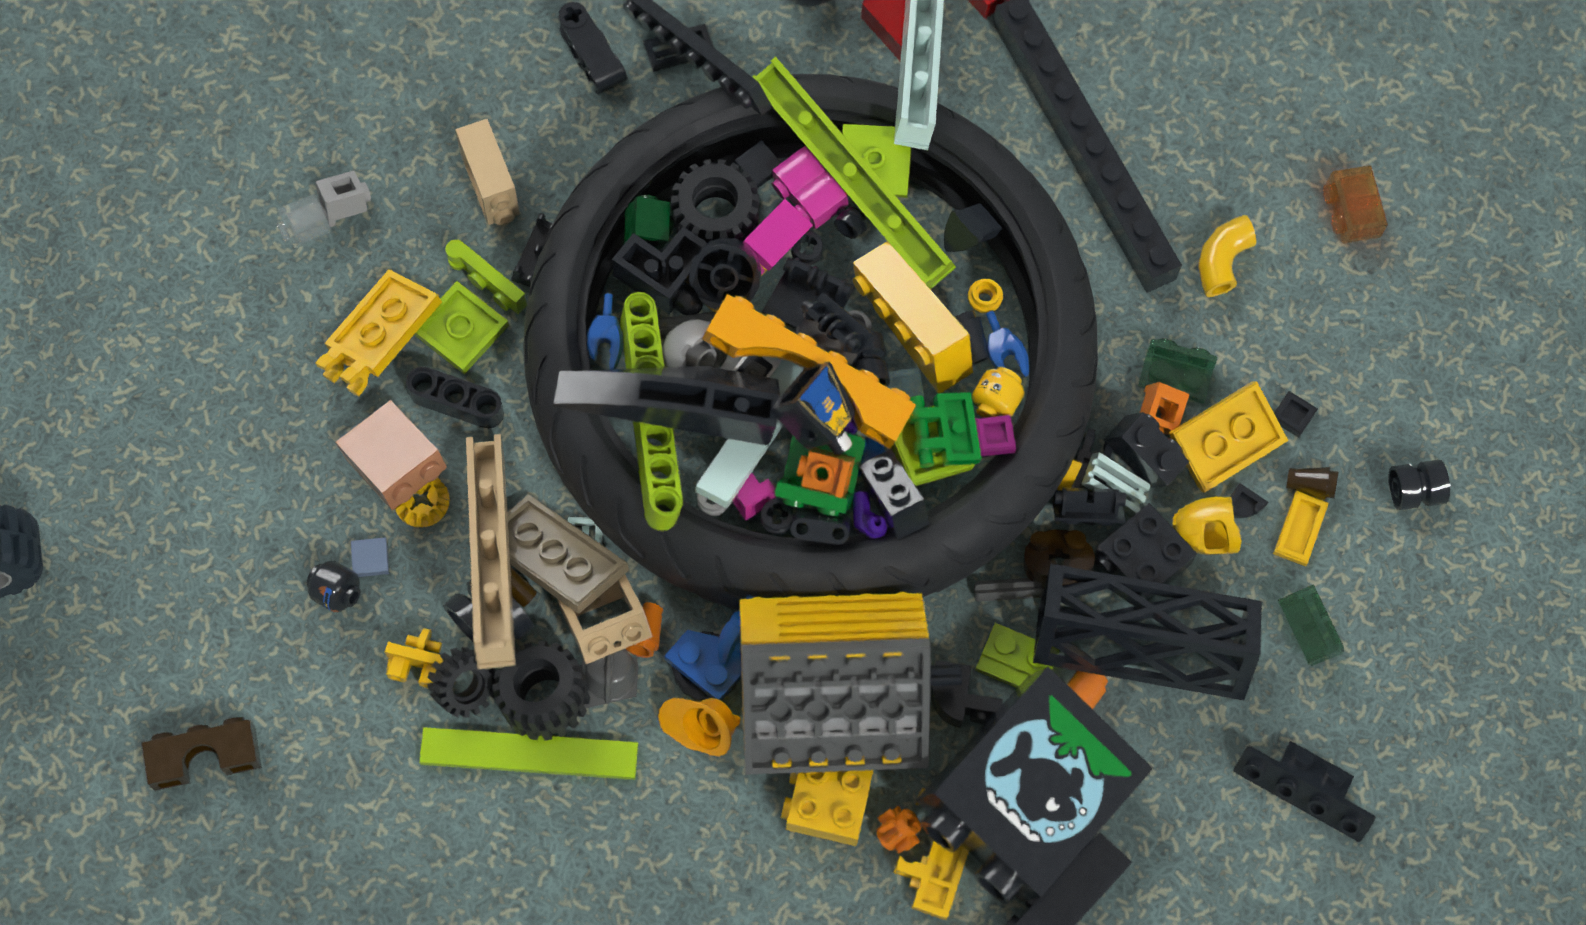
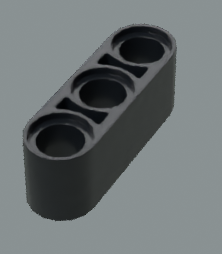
(446, 385)

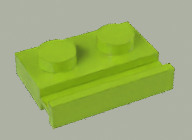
(1009, 656)

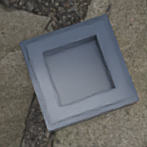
(370, 557)

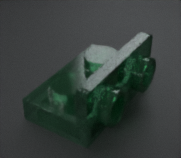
(1178, 367)

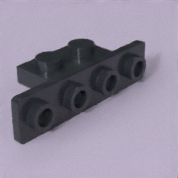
(1308, 785)

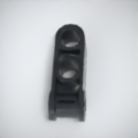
(590, 47)

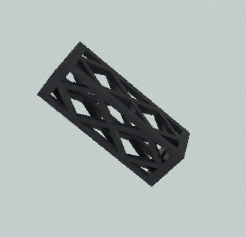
(1169, 641)

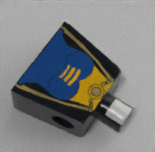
(816, 409)

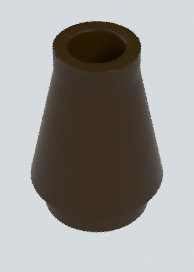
(1315, 482)

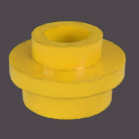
(989, 287)

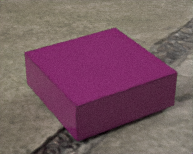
(995, 435)

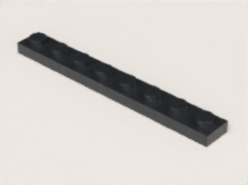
(699, 54)

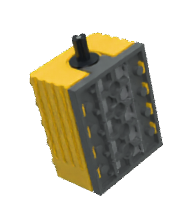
(837, 683)

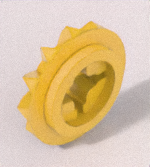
(423, 514)

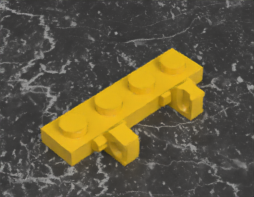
(934, 878)

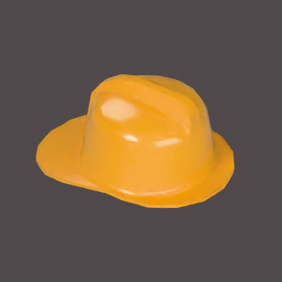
(699, 725)

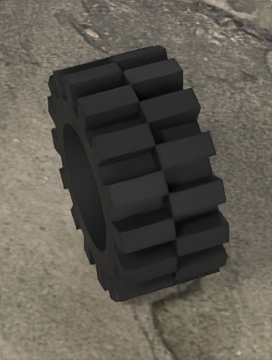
(449, 671)

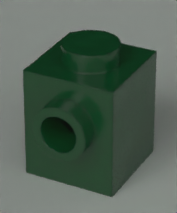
(649, 220)

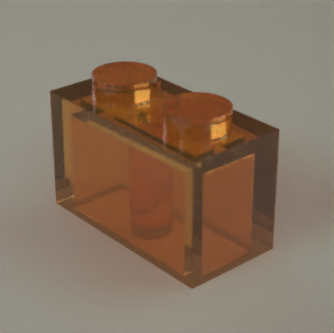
(1355, 204)

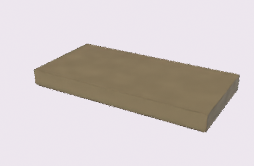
(560, 555)

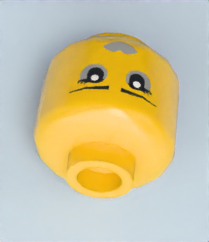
(998, 393)

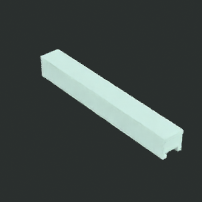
(919, 73)

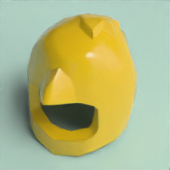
(1209, 526)

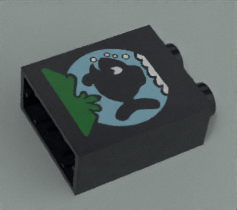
(1032, 788)

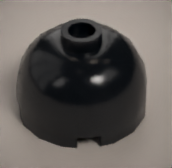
(723, 269)

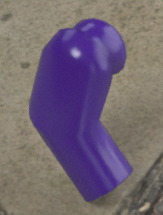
(866, 520)

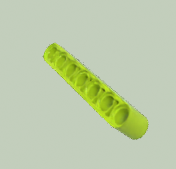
(651, 457)

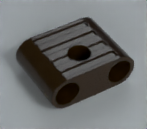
(521, 589)

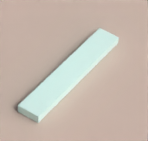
(739, 458)

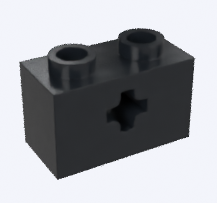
(894, 494)

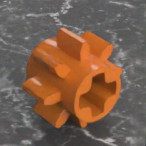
(898, 829)

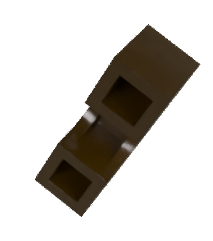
(169, 755)

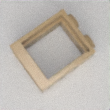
(488, 172)
(599, 639)

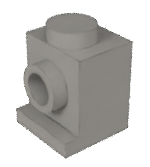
(342, 196)

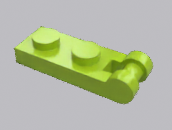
(483, 276)

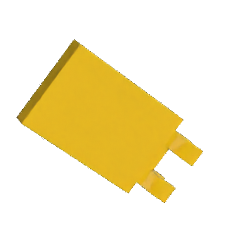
(377, 330)

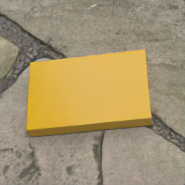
(1229, 436)

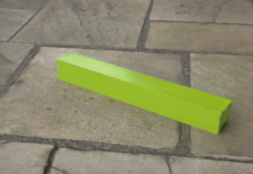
(854, 174)

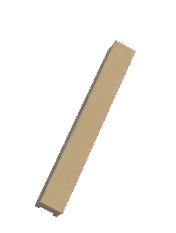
(490, 554)

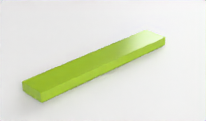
(523, 754)

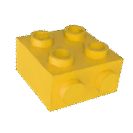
(828, 804)

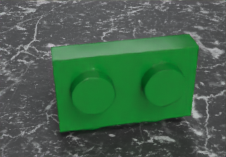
(795, 495)

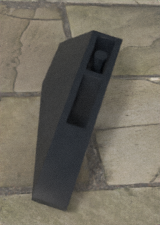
(678, 398)

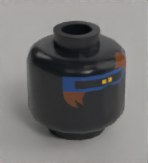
(333, 586)

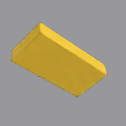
(1300, 528)

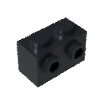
(1147, 449)

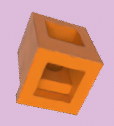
(1170, 403)
(839, 470)

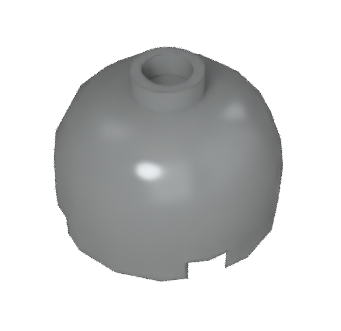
(686, 348)

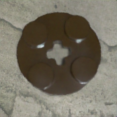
(1057, 543)

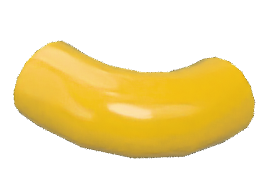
(1219, 253)

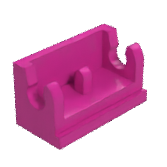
(777, 234)

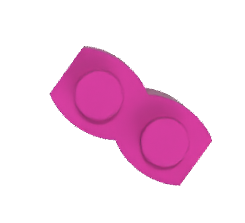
(809, 187)

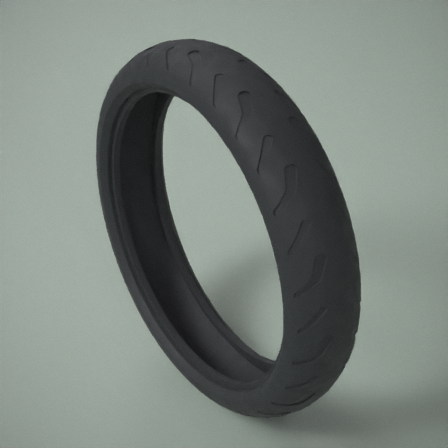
(731, 562)

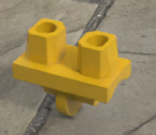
(403, 657)

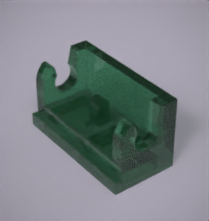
(1311, 625)

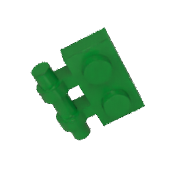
(955, 426)

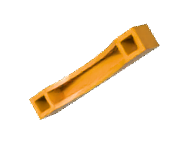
(745, 332)

